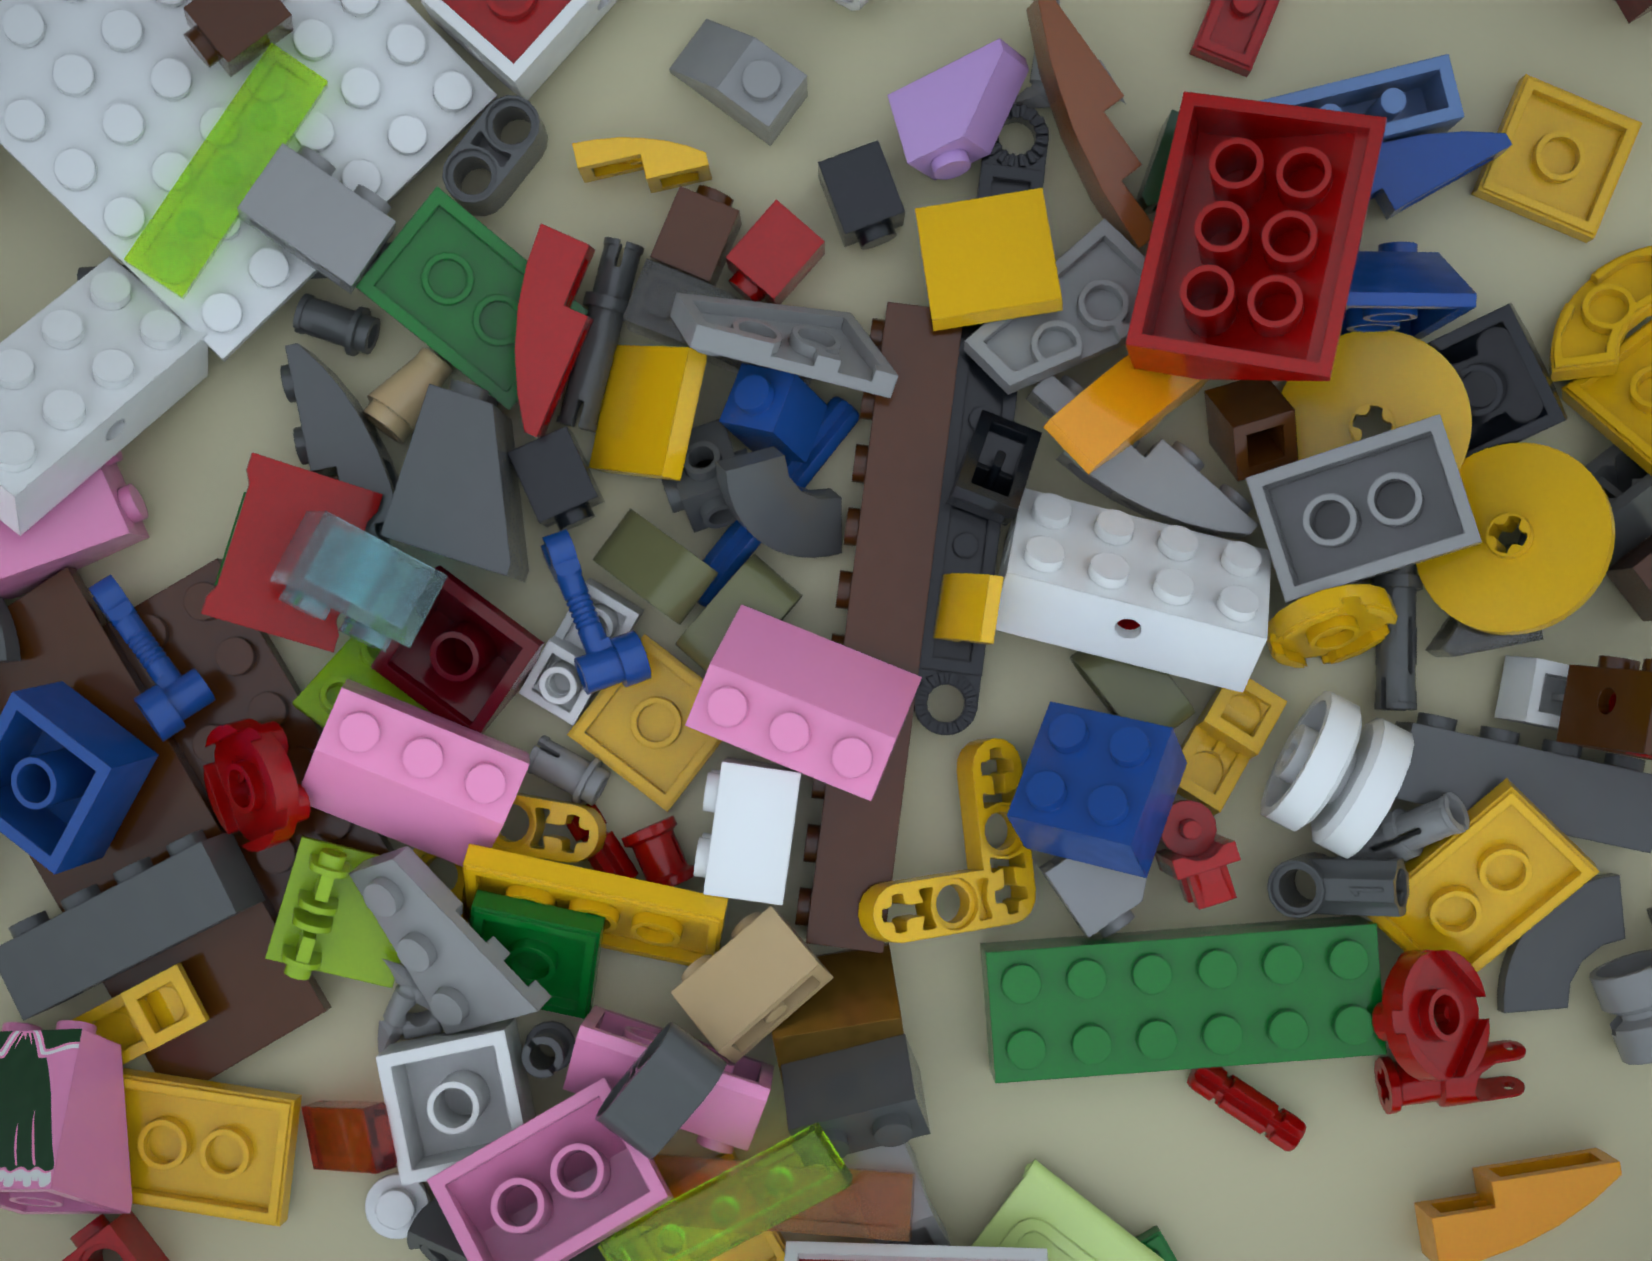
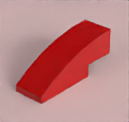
(547, 328)

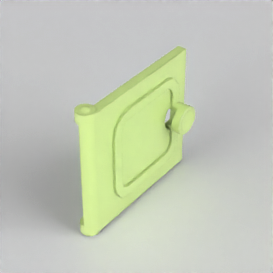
(1056, 1217)

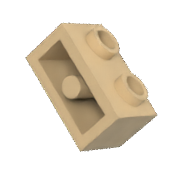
(750, 983)

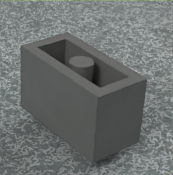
(858, 1095)

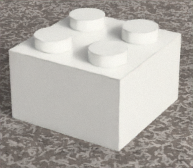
(750, 831)
(453, 1095)

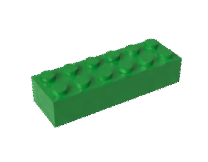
(1181, 998)

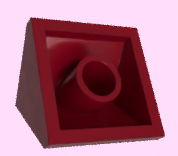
(463, 658)

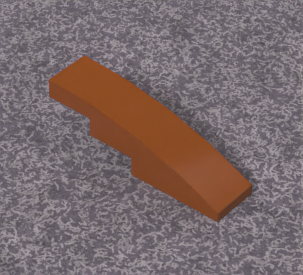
(1078, 97)

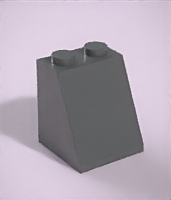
(460, 484)

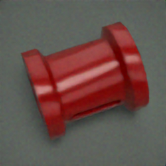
(660, 853)

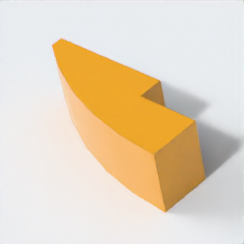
(1117, 412)
(1513, 1204)

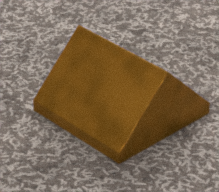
(847, 1012)

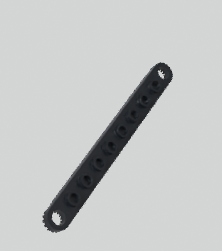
(962, 538)

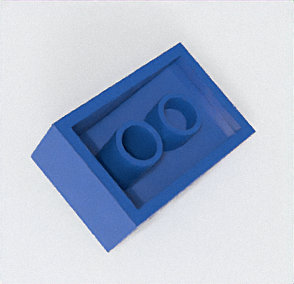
(1405, 292)

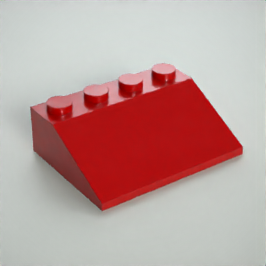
(1254, 240)

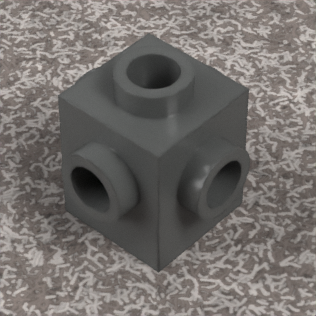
(698, 487)

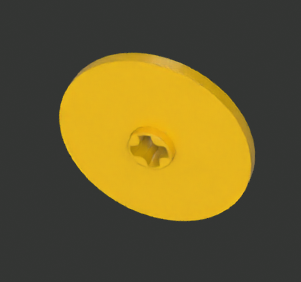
(1384, 373)
(1565, 547)

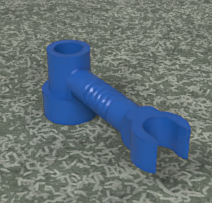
(606, 658)
(174, 694)

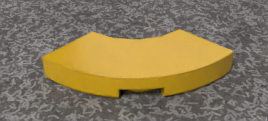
(1600, 317)

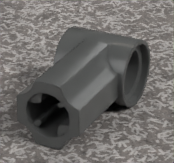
(1342, 886)

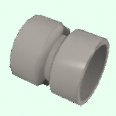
(1626, 991)

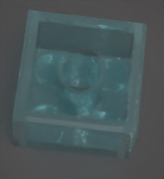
(358, 579)

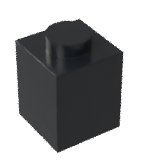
(862, 196)
(557, 479)

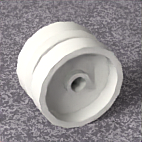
(1337, 774)

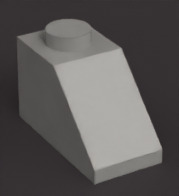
(742, 78)
(1095, 895)

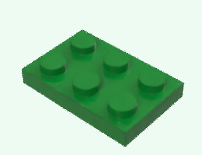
(455, 292)

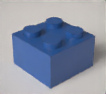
(65, 775)
(1098, 788)

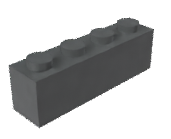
(1580, 796)
(128, 923)

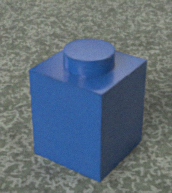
(773, 410)

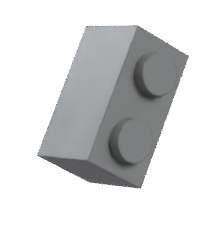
(318, 216)

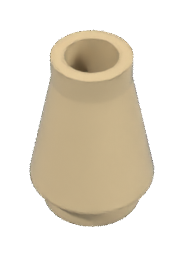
(399, 399)

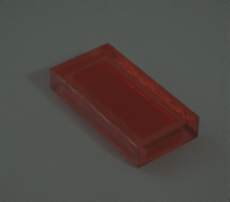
(349, 1136)

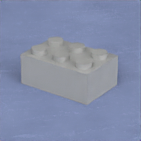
(1364, 509)

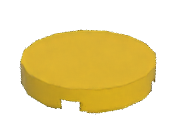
(1331, 625)

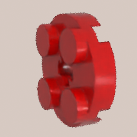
(254, 783)
(1425, 988)

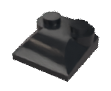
(1503, 379)

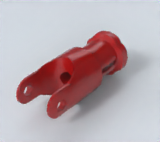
(1400, 1089)

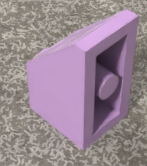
(958, 110)

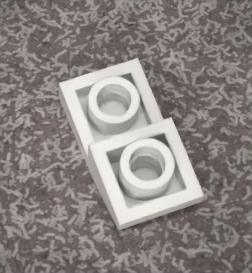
(554, 678)

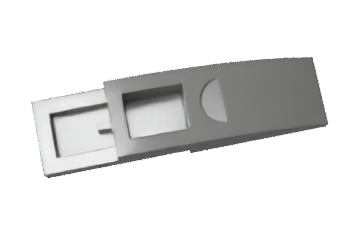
(1158, 485)

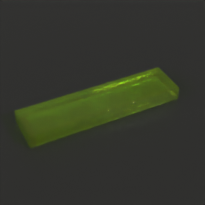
(232, 157)
(736, 1203)

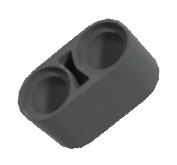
(484, 150)
(661, 1090)

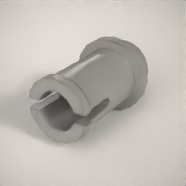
(568, 771)

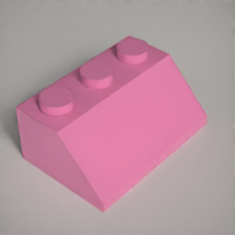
(804, 702)
(412, 774)
(727, 1116)
(549, 1186)

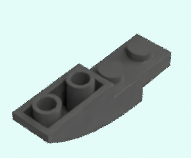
(335, 432)

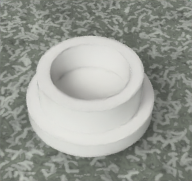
(394, 1207)

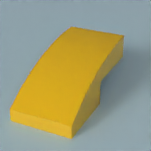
(664, 162)
(968, 607)
(1225, 740)
(149, 1013)

